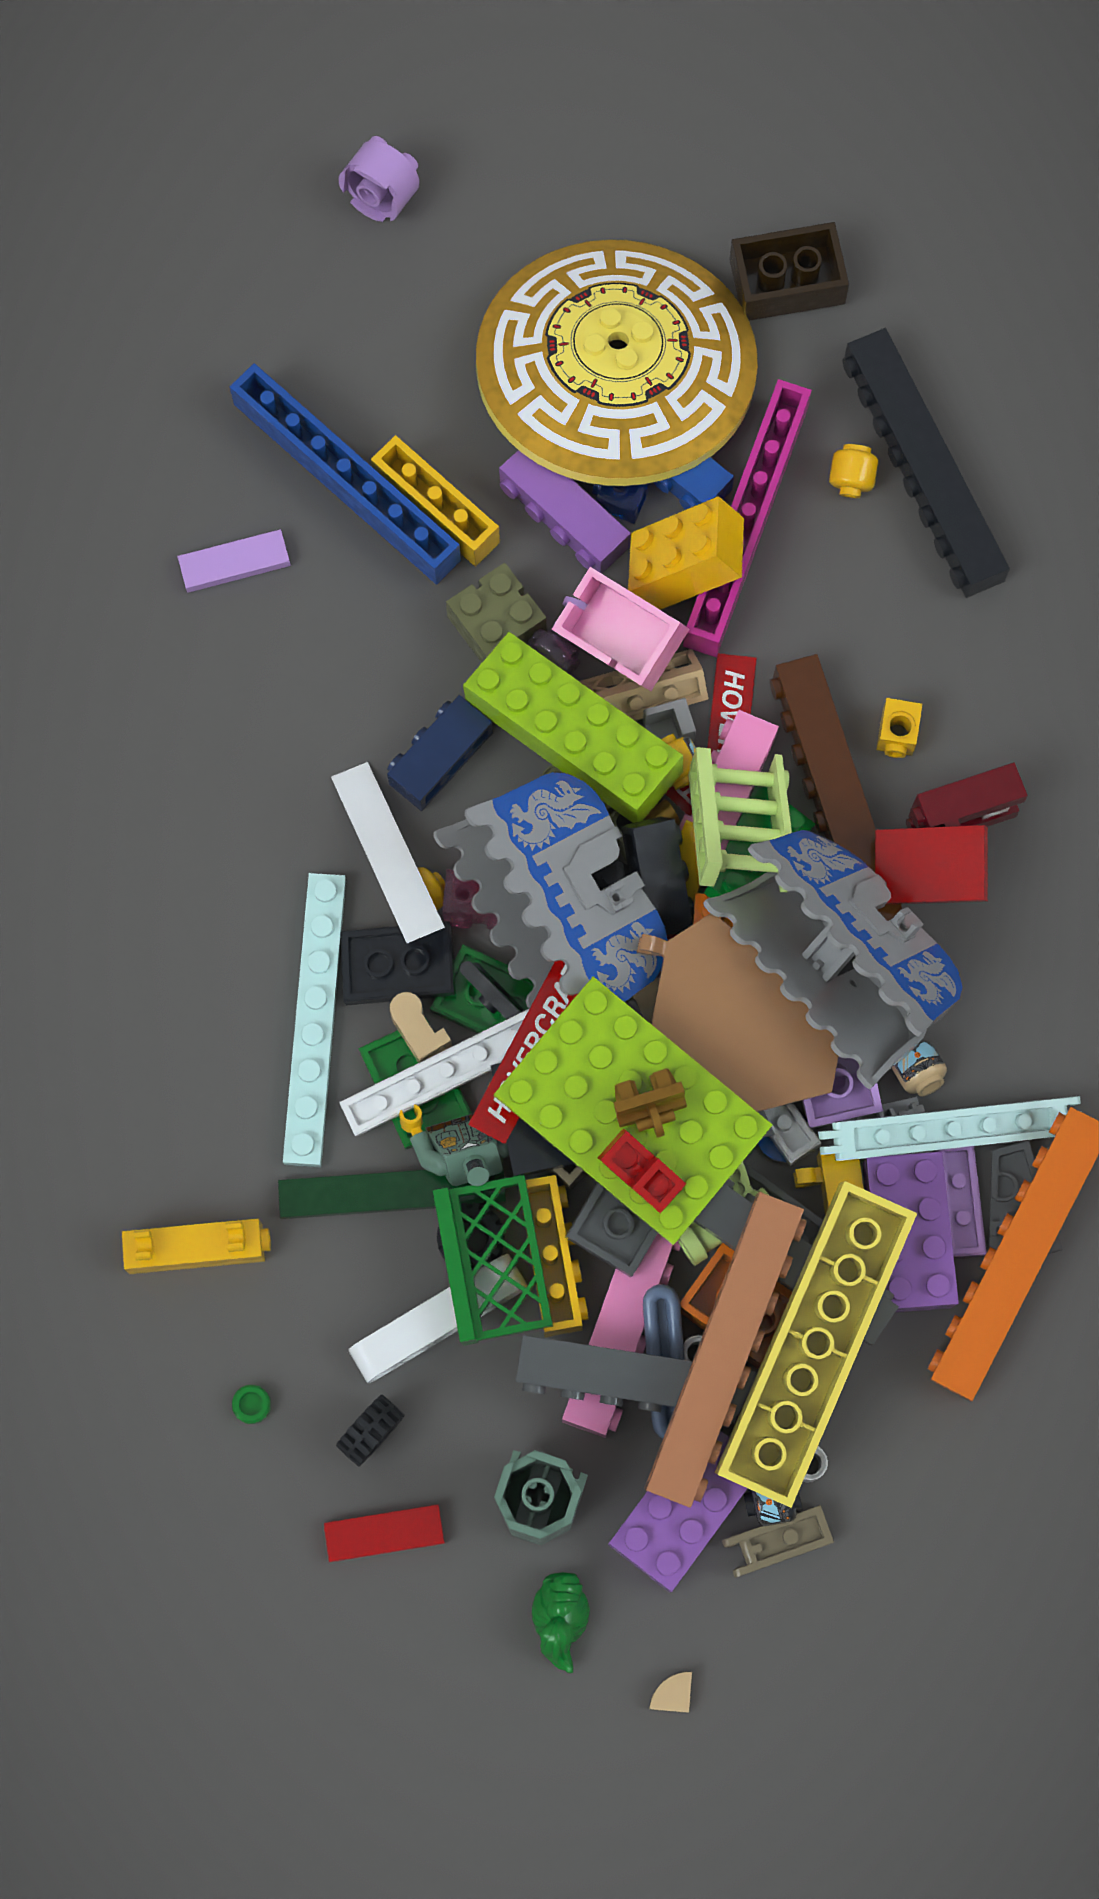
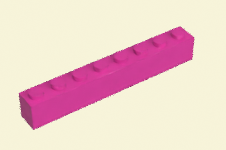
(753, 502)

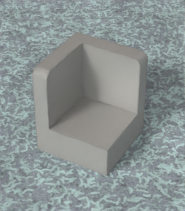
(670, 719)

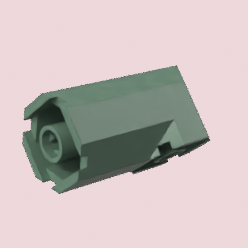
(538, 1496)

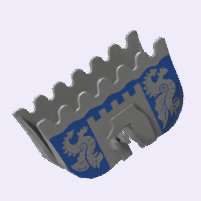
(534, 873)
(812, 932)

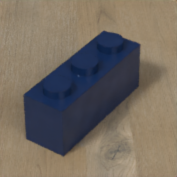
(439, 752)

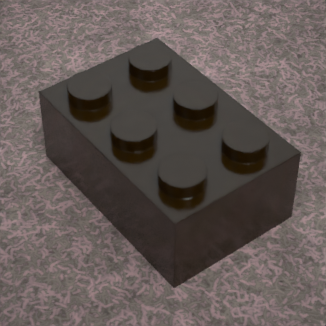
(789, 271)

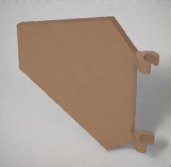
(737, 1019)

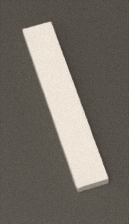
(430, 1077)

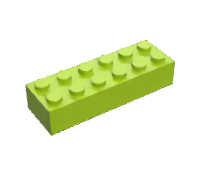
(573, 728)

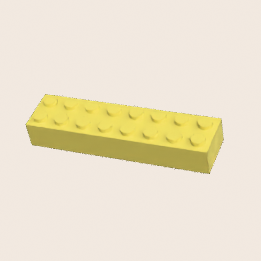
(815, 1343)

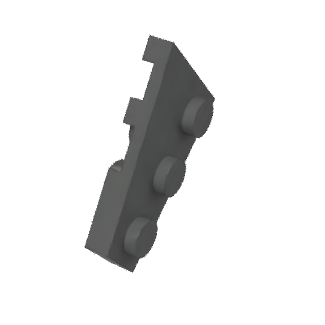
(1008, 1172)

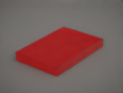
(933, 864)

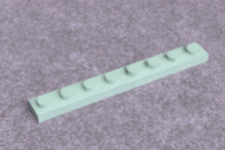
(314, 1020)

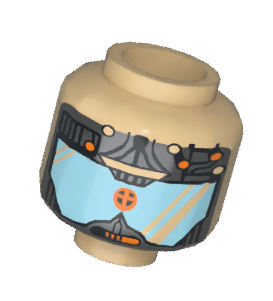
(921, 1070)

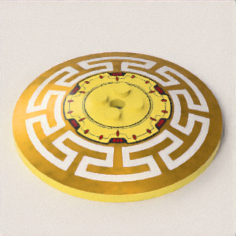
(610, 410)

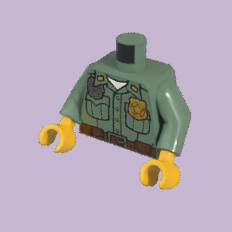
(455, 1149)

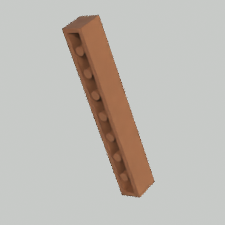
(724, 1349)

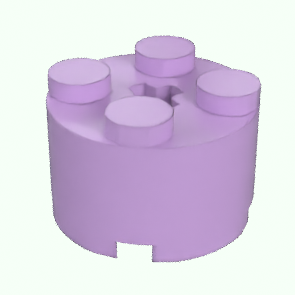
(380, 179)

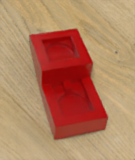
(641, 1170)

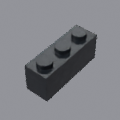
(656, 856)

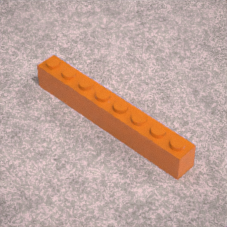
(1019, 1256)

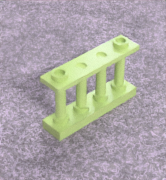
(711, 831)

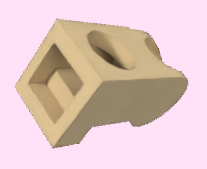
(415, 1030)

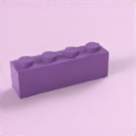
(566, 510)

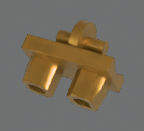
(652, 1107)

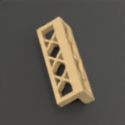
(672, 685)

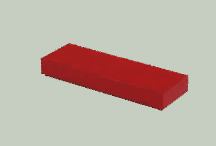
(383, 1533)

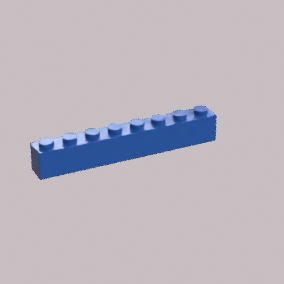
(345, 474)

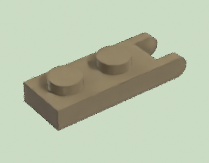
(781, 1541)

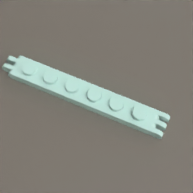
(944, 1129)

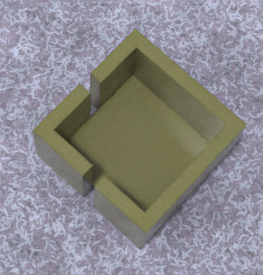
(493, 610)

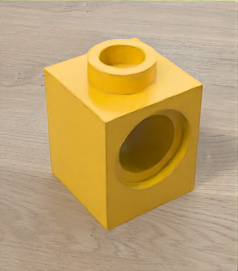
(904, 714)

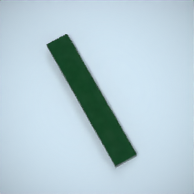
(368, 1193)

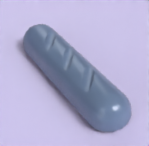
(663, 1337)

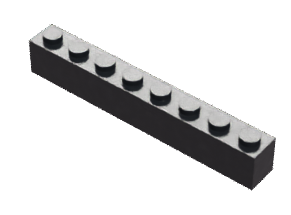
(925, 463)

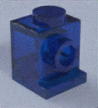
(625, 504)

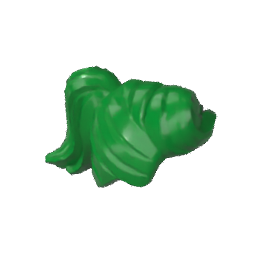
(560, 1617)

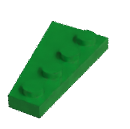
(732, 878)

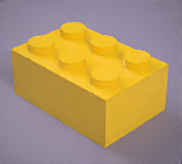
(686, 554)

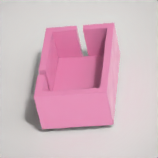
(621, 629)

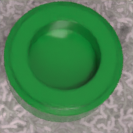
(251, 1404)

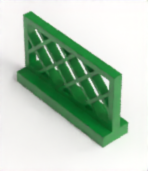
(459, 1263)

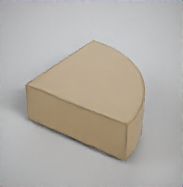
(673, 1693)

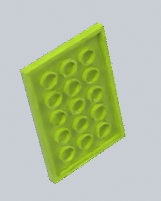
(569, 1095)

